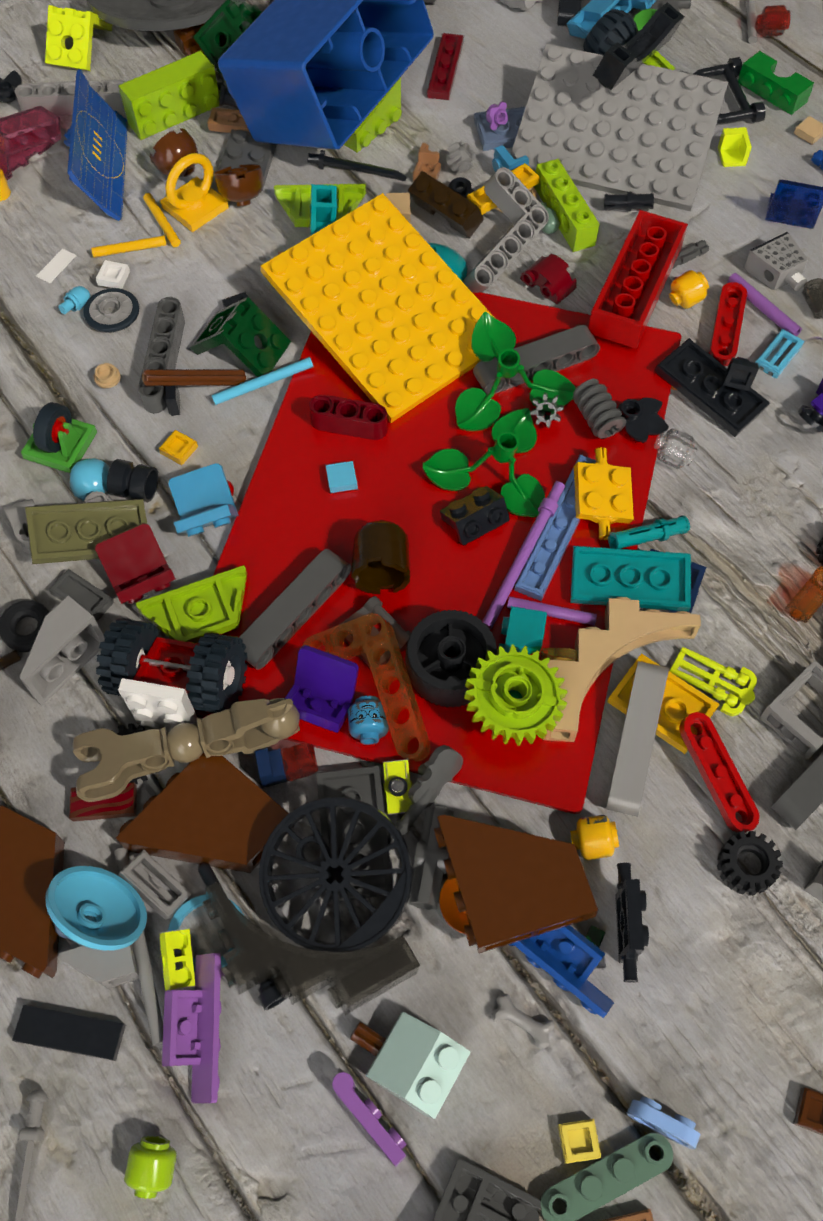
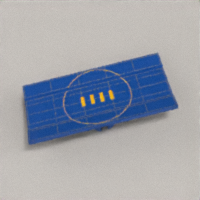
(97, 148)

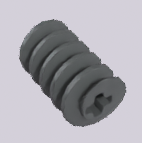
(598, 409)

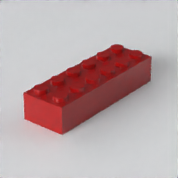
(637, 279)

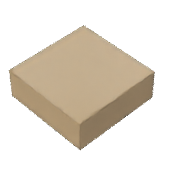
(809, 130)

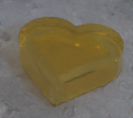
(559, 654)

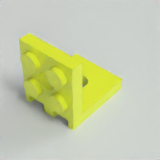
(75, 24)

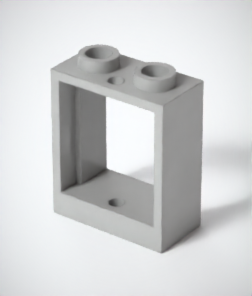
(788, 724)

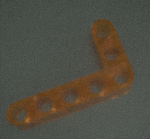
(383, 676)

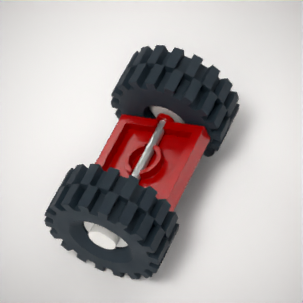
(207, 670)

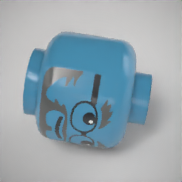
(367, 720)

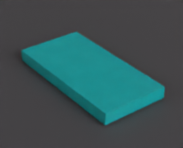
(651, 577)

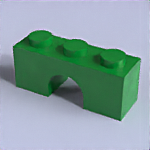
(784, 92)

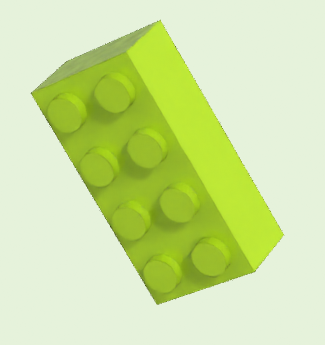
(170, 95)

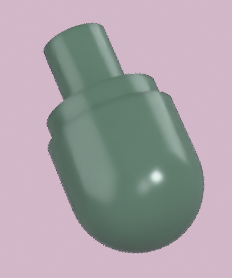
(553, 223)

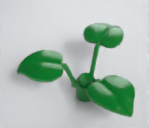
(495, 339)
(511, 435)

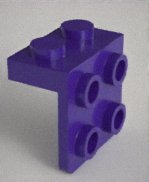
(323, 688)

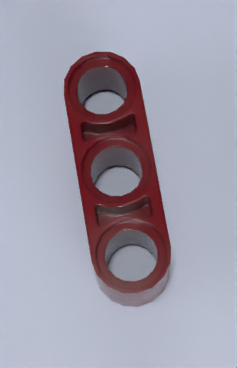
(348, 417)

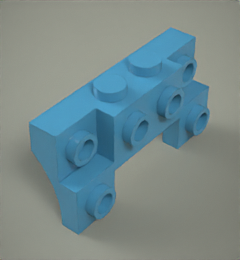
(587, 17)

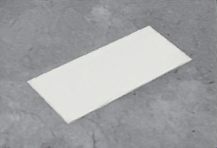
(56, 265)

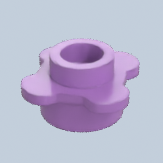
(497, 115)

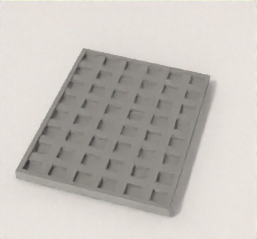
(632, 138)

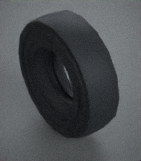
(13, 615)

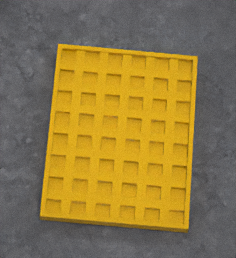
(381, 305)

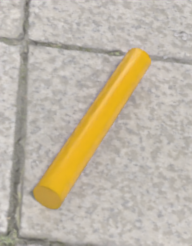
(161, 219)
(128, 246)

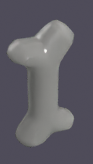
(508, 1011)

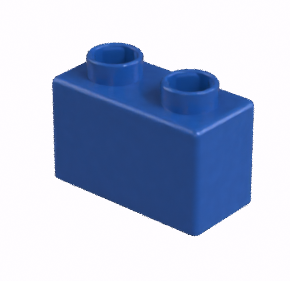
(321, 66)

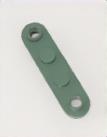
(607, 1178)

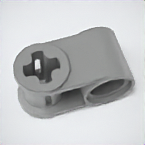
(17, 520)

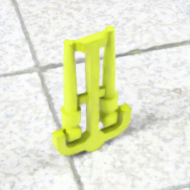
(745, 695)

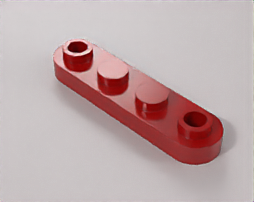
(728, 322)
(719, 773)

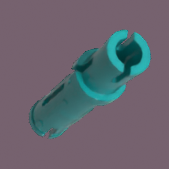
(658, 530)

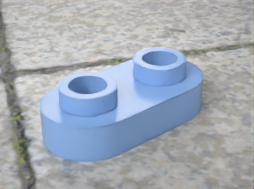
(677, 1129)

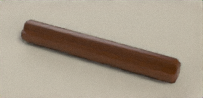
(192, 377)

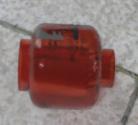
(773, 20)

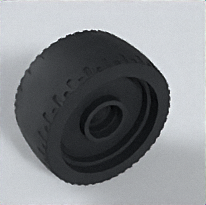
(444, 633)

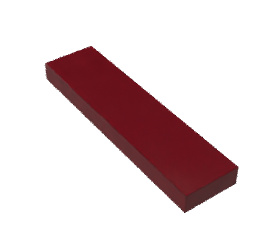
(445, 66)

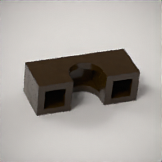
(439, 198)

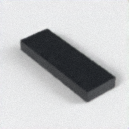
(69, 1032)

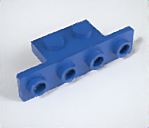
(570, 961)

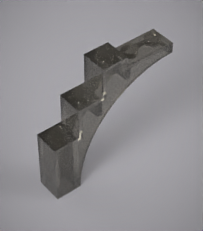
(257, 956)

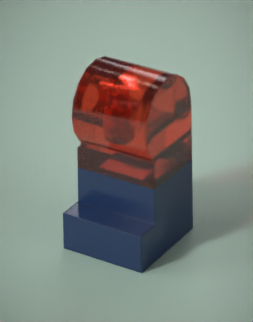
(286, 764)

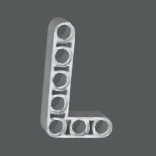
(528, 220)

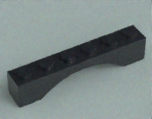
(623, 60)

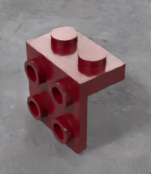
(134, 563)

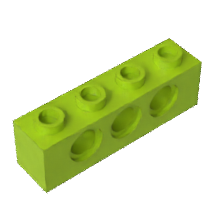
(574, 215)

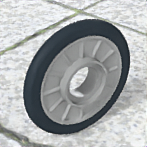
(123, 317)

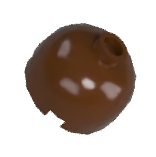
(171, 149)
(239, 183)

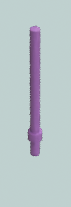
(546, 509)

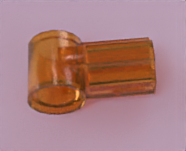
(807, 599)

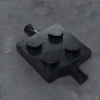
(631, 933)

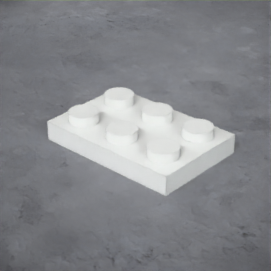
(157, 704)

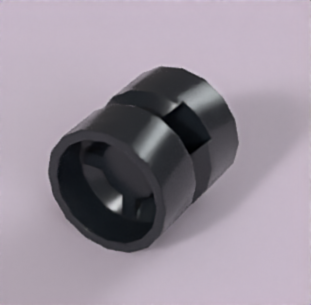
(137, 481)

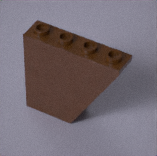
(206, 816)
(27, 866)
(512, 882)

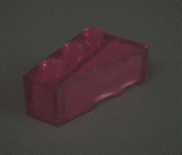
(25, 135)

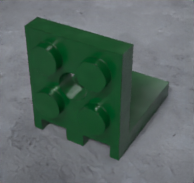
(230, 19)
(236, 329)

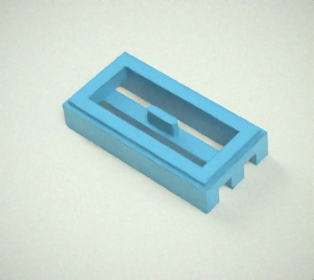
(770, 366)

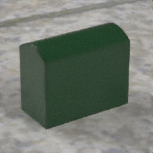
(595, 935)

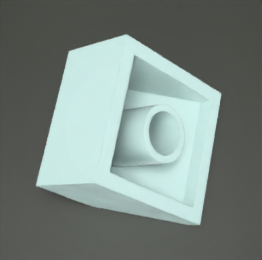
(418, 1064)

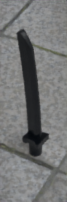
(323, 160)

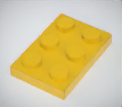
(678, 702)

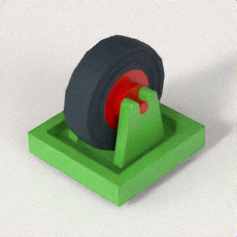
(58, 438)

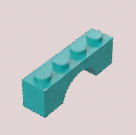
(322, 206)
(523, 629)

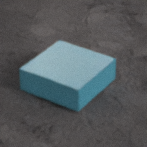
(341, 477)

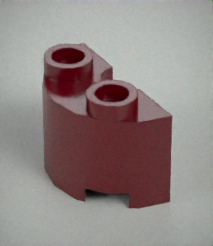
(551, 277)

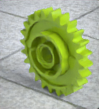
(513, 716)

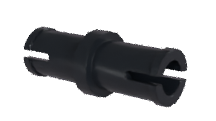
(628, 201)

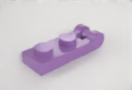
(368, 1115)

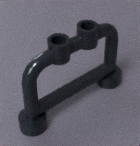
(731, 70)

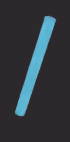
(263, 380)

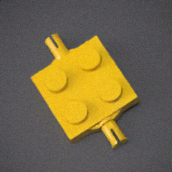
(603, 493)

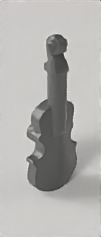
(435, 774)

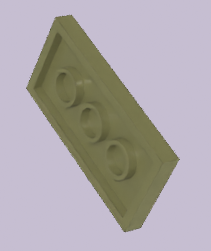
(73, 530)

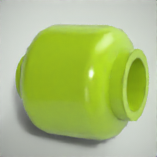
(150, 1166)

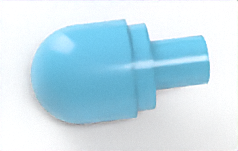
(74, 299)

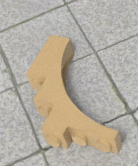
(597, 649)

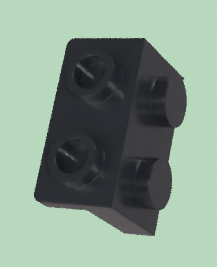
(476, 514)

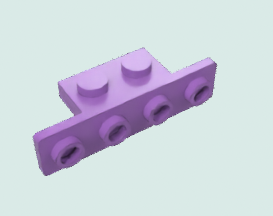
(193, 1028)

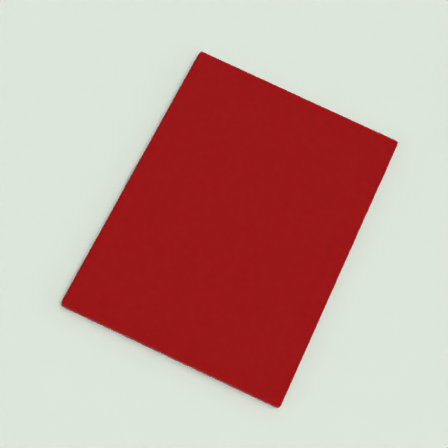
(294, 517)

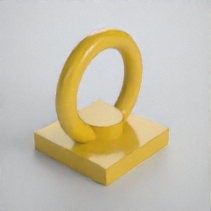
(196, 200)

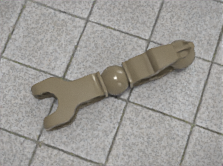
(242, 728)

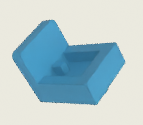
(503, 158)

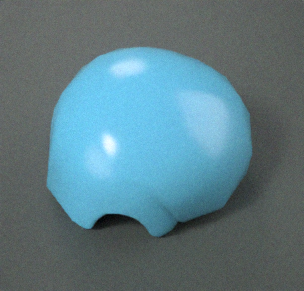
(88, 477)

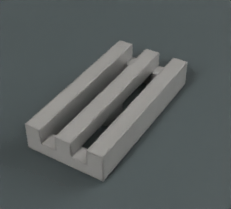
(146, 894)

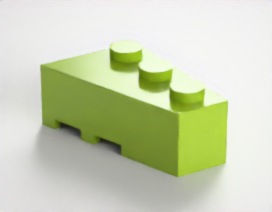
(380, 118)

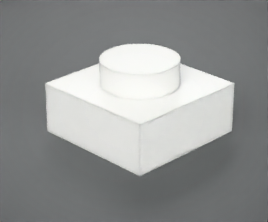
(112, 274)

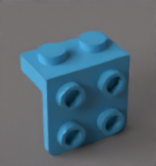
(202, 500)

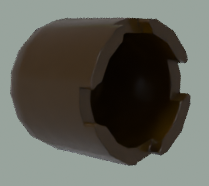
(380, 557)

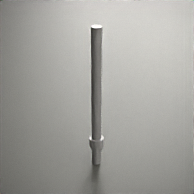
(144, 970)

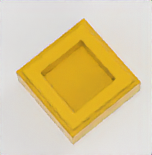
(178, 447)

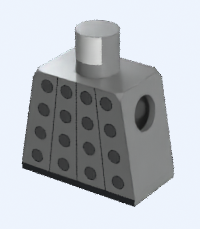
(778, 263)

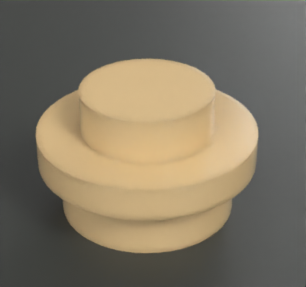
(106, 375)

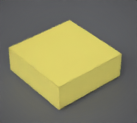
(579, 1141)

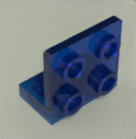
(795, 204)

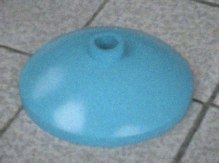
(95, 908)

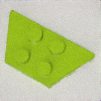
(296, 200)
(199, 607)

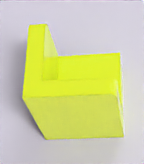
(734, 147)

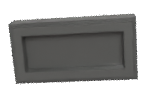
(83, 592)

